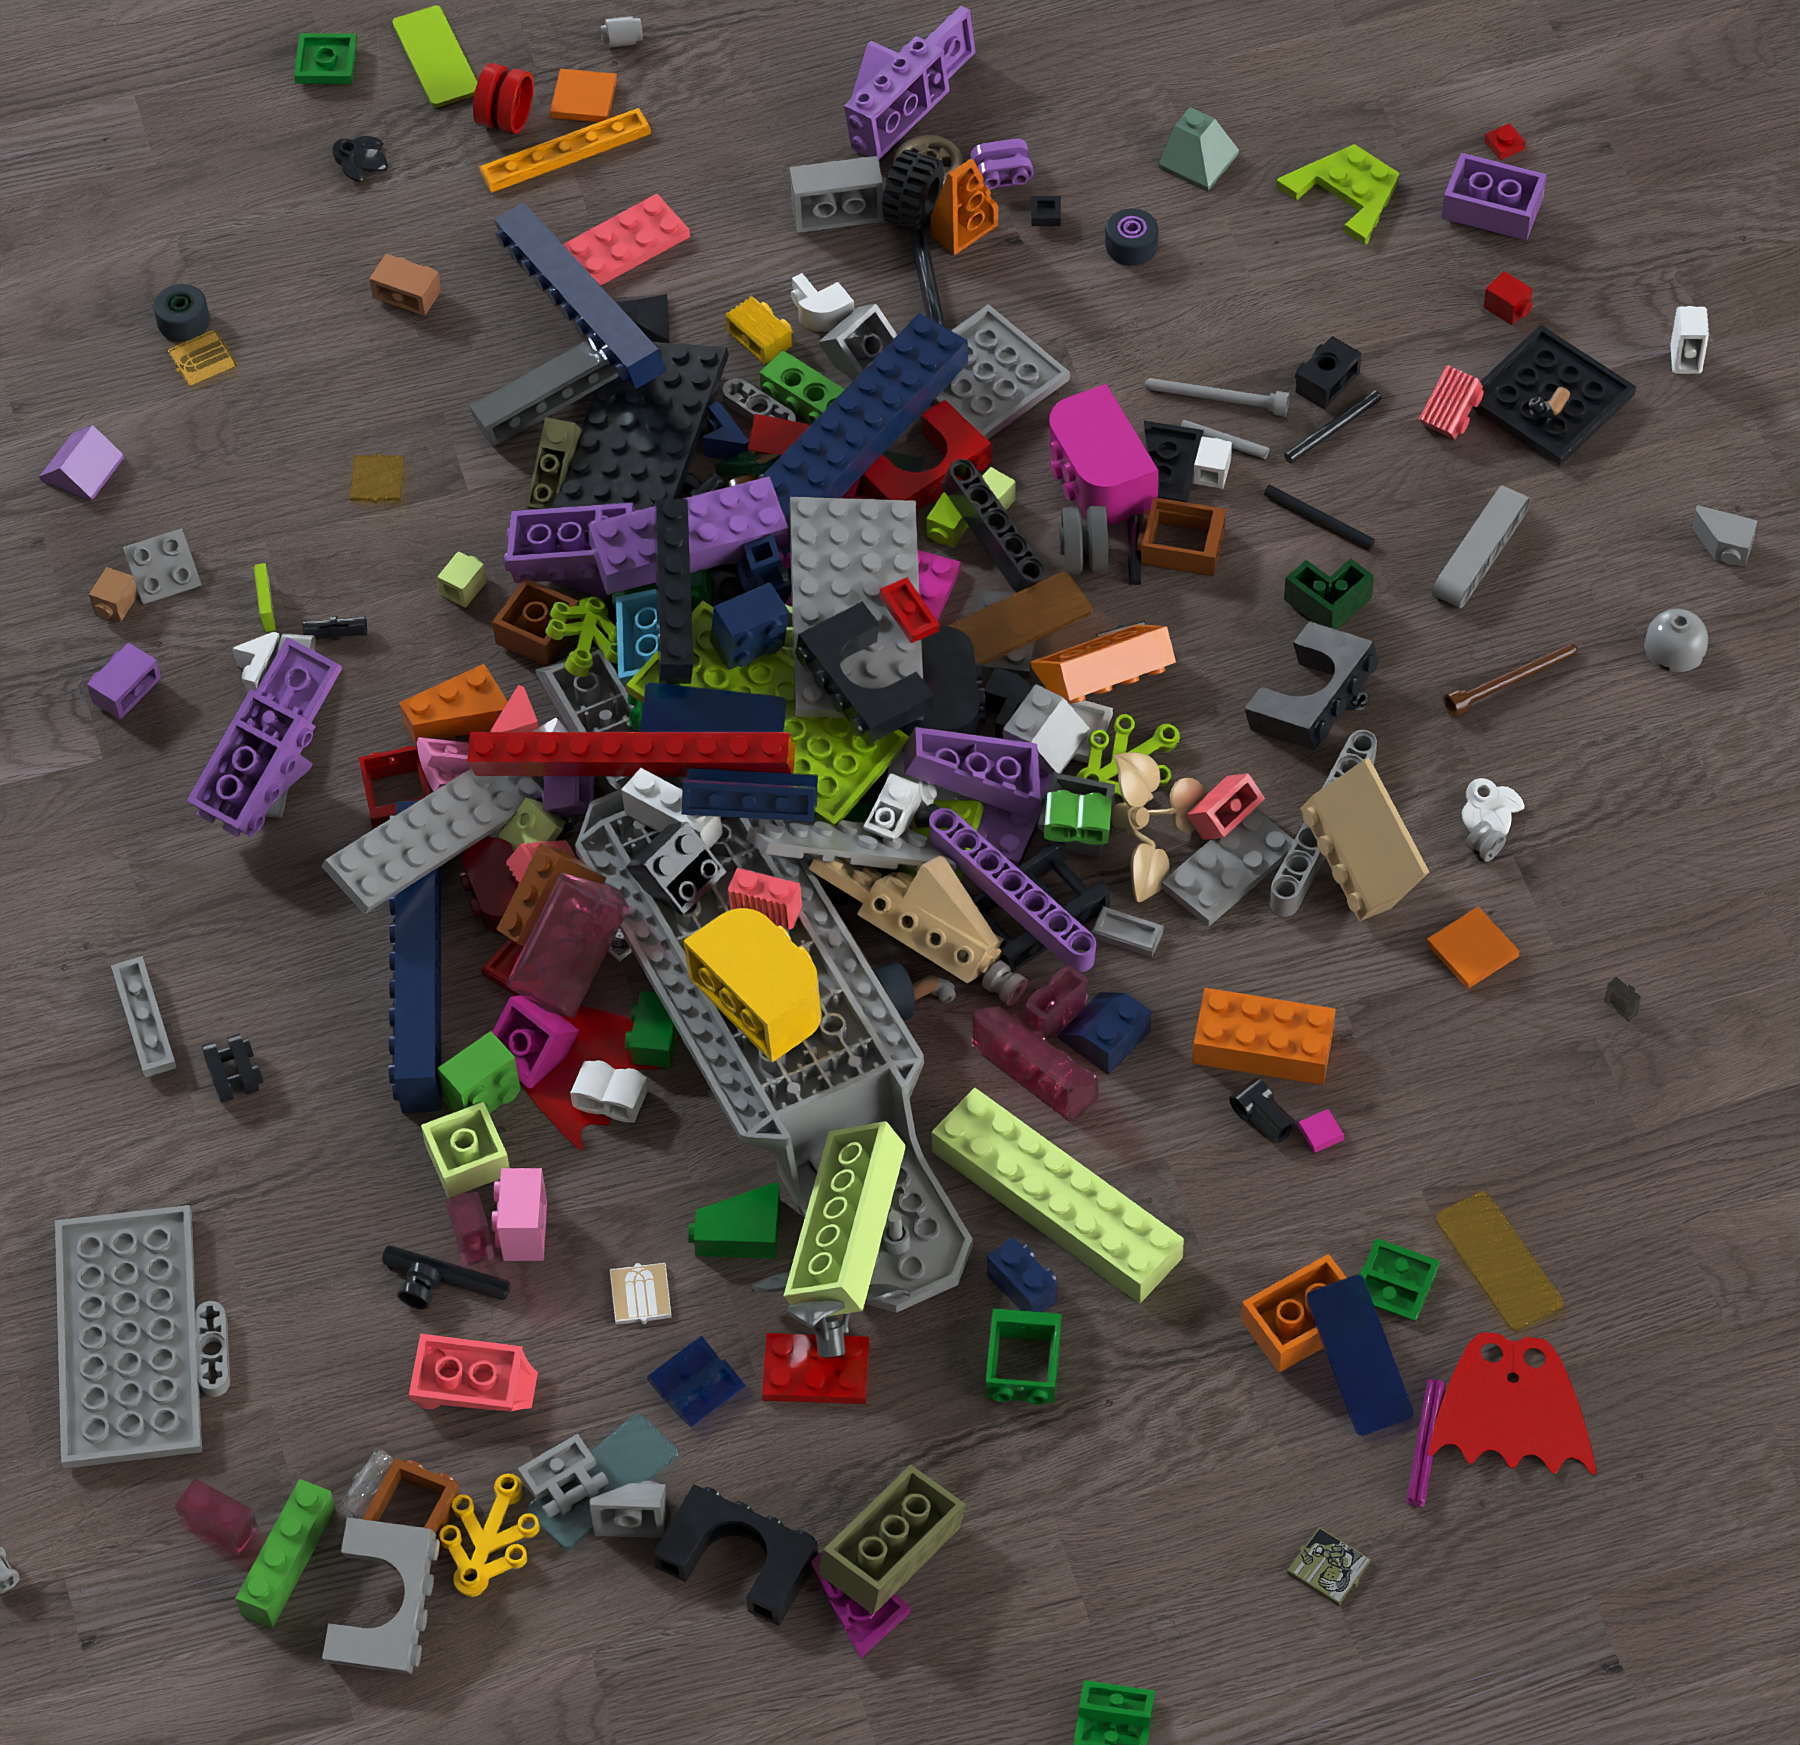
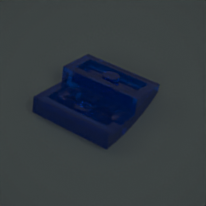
(695, 1382)

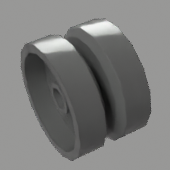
(1082, 540)

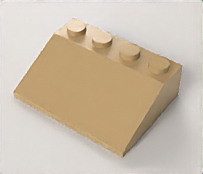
(1364, 841)

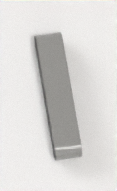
(1481, 546)

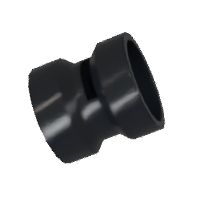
(419, 1285)

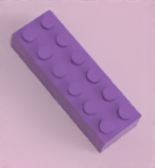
(717, 533)

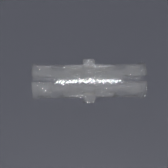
(365, 1483)

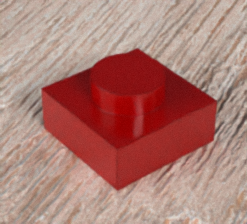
(1504, 141)

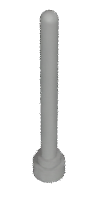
(1276, 403)

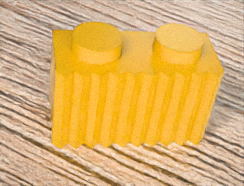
(759, 329)

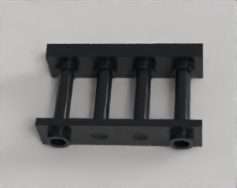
(1084, 908)

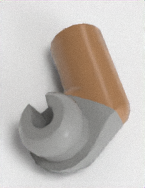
(936, 986)

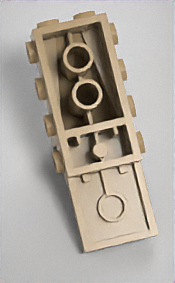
(924, 912)

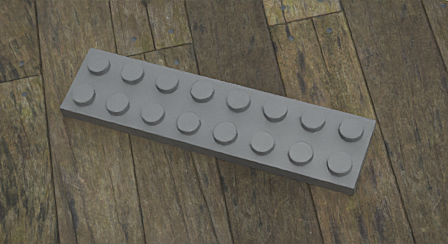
(427, 836)

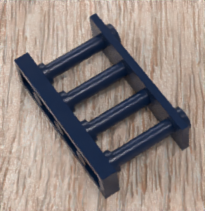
(750, 794)

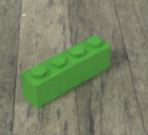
(285, 1553)

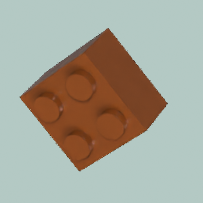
(524, 622)

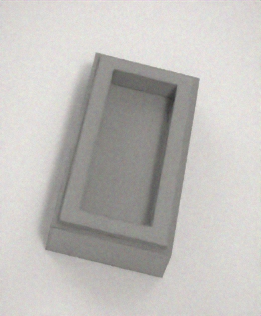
(1127, 931)

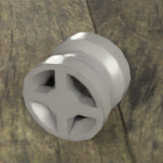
(1485, 841)

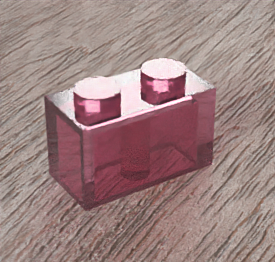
(469, 1228)
(216, 1516)

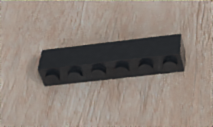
(673, 591)

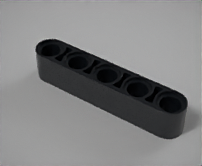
(992, 513)

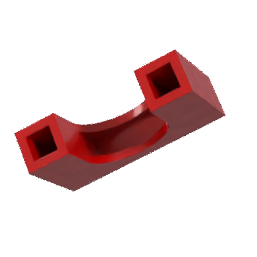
(952, 436)

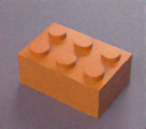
(1281, 1316)

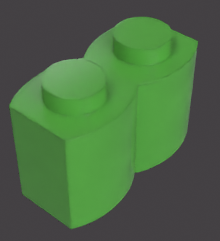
(1077, 817)

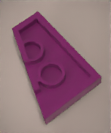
(859, 1624)

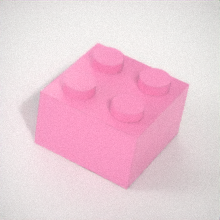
(520, 1214)

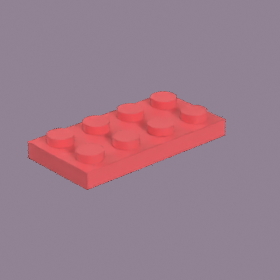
(628, 239)

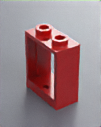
(378, 766)

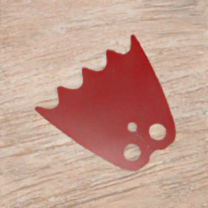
(599, 1038)
(1517, 1418)

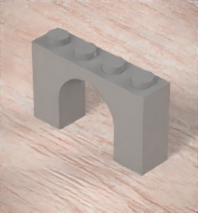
(394, 1644)

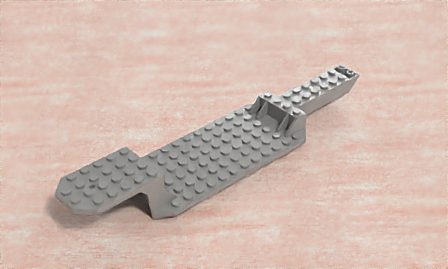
(840, 1077)

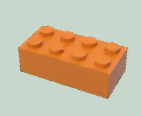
(1263, 1036)

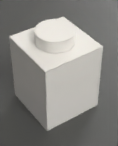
(1212, 462)

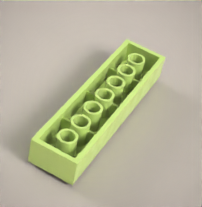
(1057, 1195)

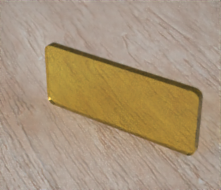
(1499, 1261)

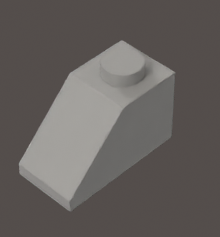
(1725, 535)

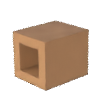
(113, 594)

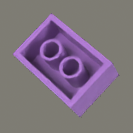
(1493, 196)

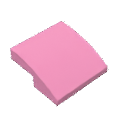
(442, 760)

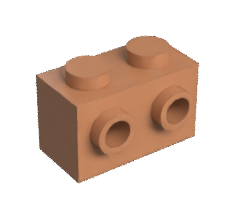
(405, 284)

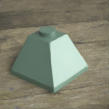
(1198, 150)

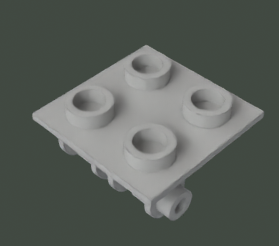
(162, 566)

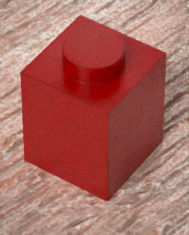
(1508, 298)

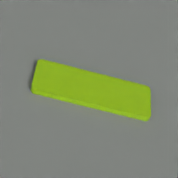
(435, 56)

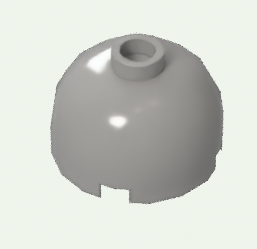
(1676, 640)

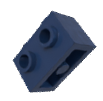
(1022, 1277)

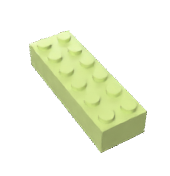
(846, 1216)

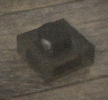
(1622, 998)

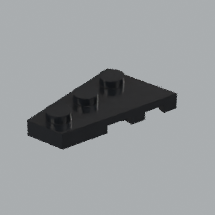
(1174, 454)

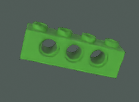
(798, 386)

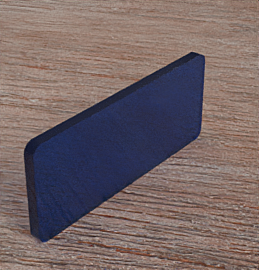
(709, 710)
(1359, 1355)

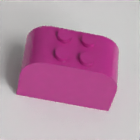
(1100, 456)

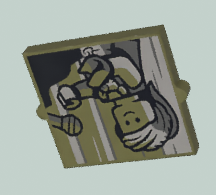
(1329, 1566)

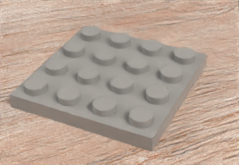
(1002, 374)

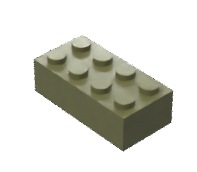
(891, 1539)

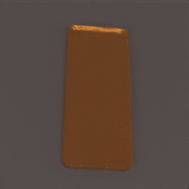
(1024, 617)

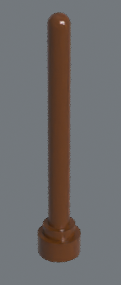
(1458, 701)

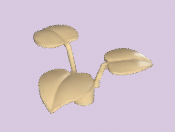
(1137, 779)

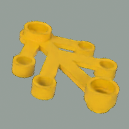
(488, 1539)

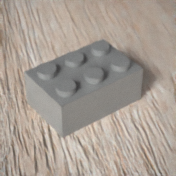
(836, 194)

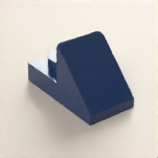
(725, 435)

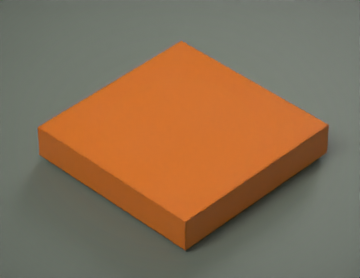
(583, 95)
(1472, 947)

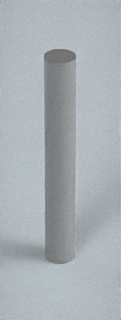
(1237, 443)

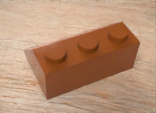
(536, 888)

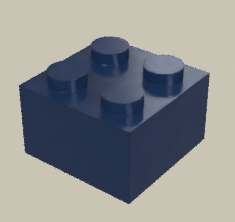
(749, 626)

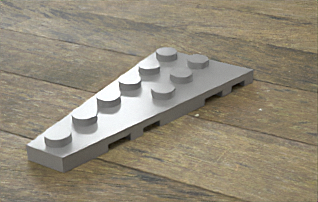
(845, 840)

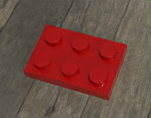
(799, 1375)

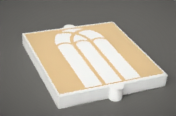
(640, 1293)

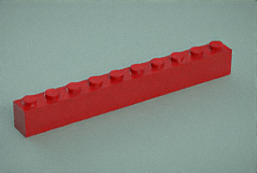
(626, 752)

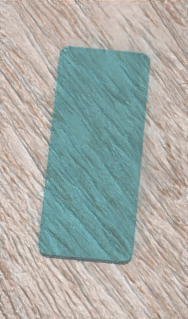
(626, 1456)

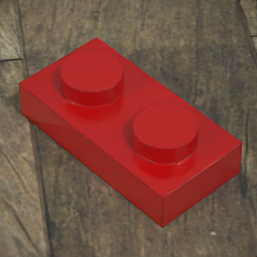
(909, 610)

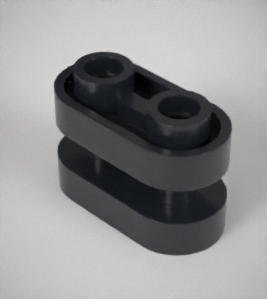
(240, 1052)

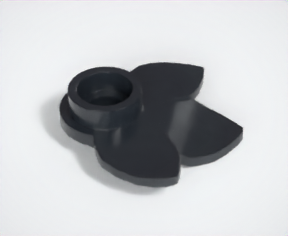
(360, 156)

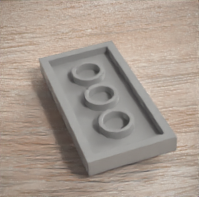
(1228, 867)

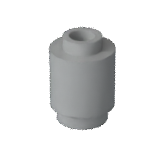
(621, 31)

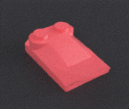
(471, 1375)

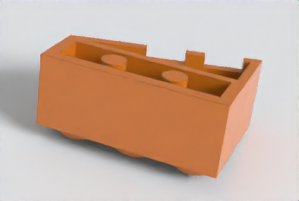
(454, 707)

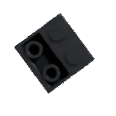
(676, 867)

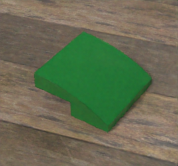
(1398, 1278)
(1113, 1715)

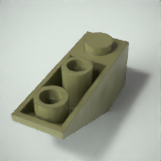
(552, 461)

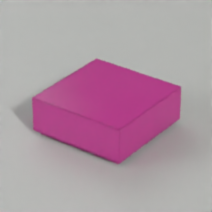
(1321, 1130)

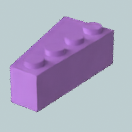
(977, 766)

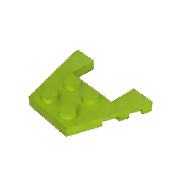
(1353, 178)

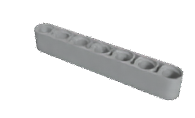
(1310, 859)

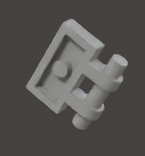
(558, 1467)

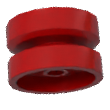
(503, 98)

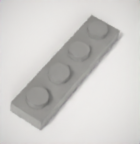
(143, 1016)

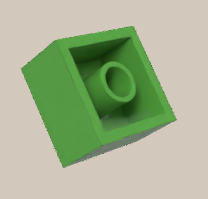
(480, 1074)

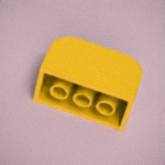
(756, 979)

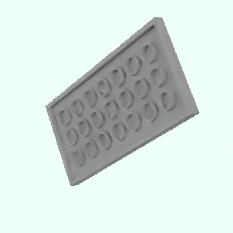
(844, 557)
(127, 1337)

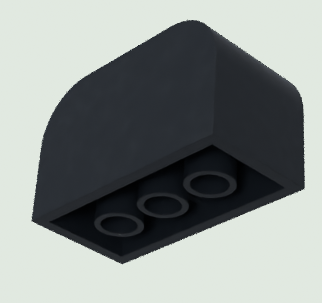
(955, 681)

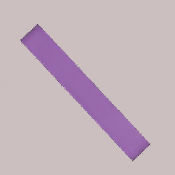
(1016, 902)

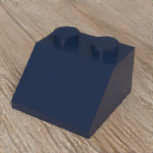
(1107, 1029)

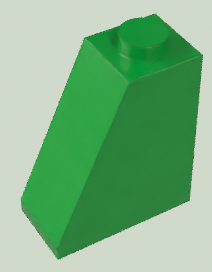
(739, 1225)

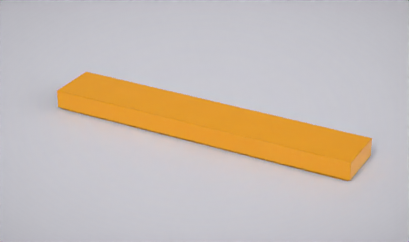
(564, 150)

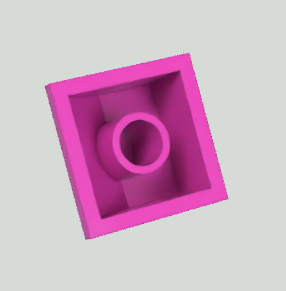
(534, 1038)

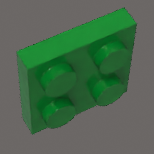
(325, 58)

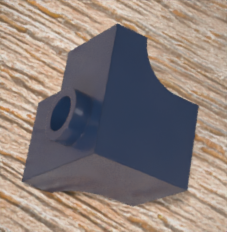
(764, 565)

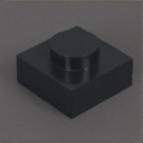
(1045, 210)

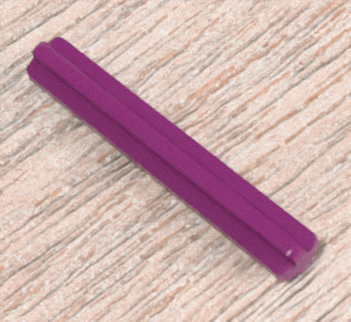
(1422, 1461)

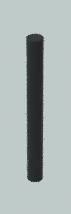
(1332, 426)
(1319, 517)
(1134, 556)

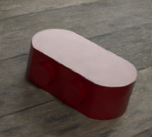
(489, 879)

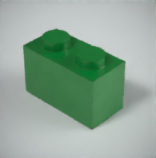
(652, 1034)

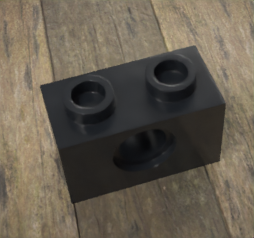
(1327, 372)

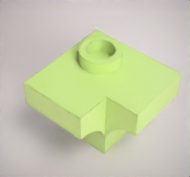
(532, 825)

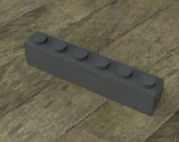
(541, 392)

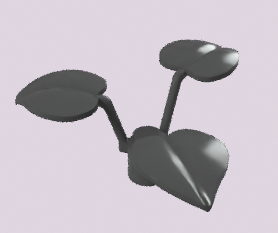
(813, 1314)

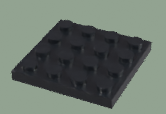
(1537, 370)

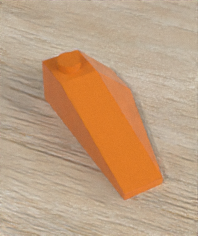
(963, 209)

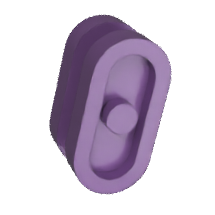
(1003, 163)

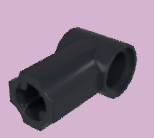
(1257, 1103)

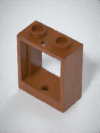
(1187, 516)
(417, 1475)

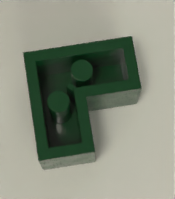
(1328, 598)

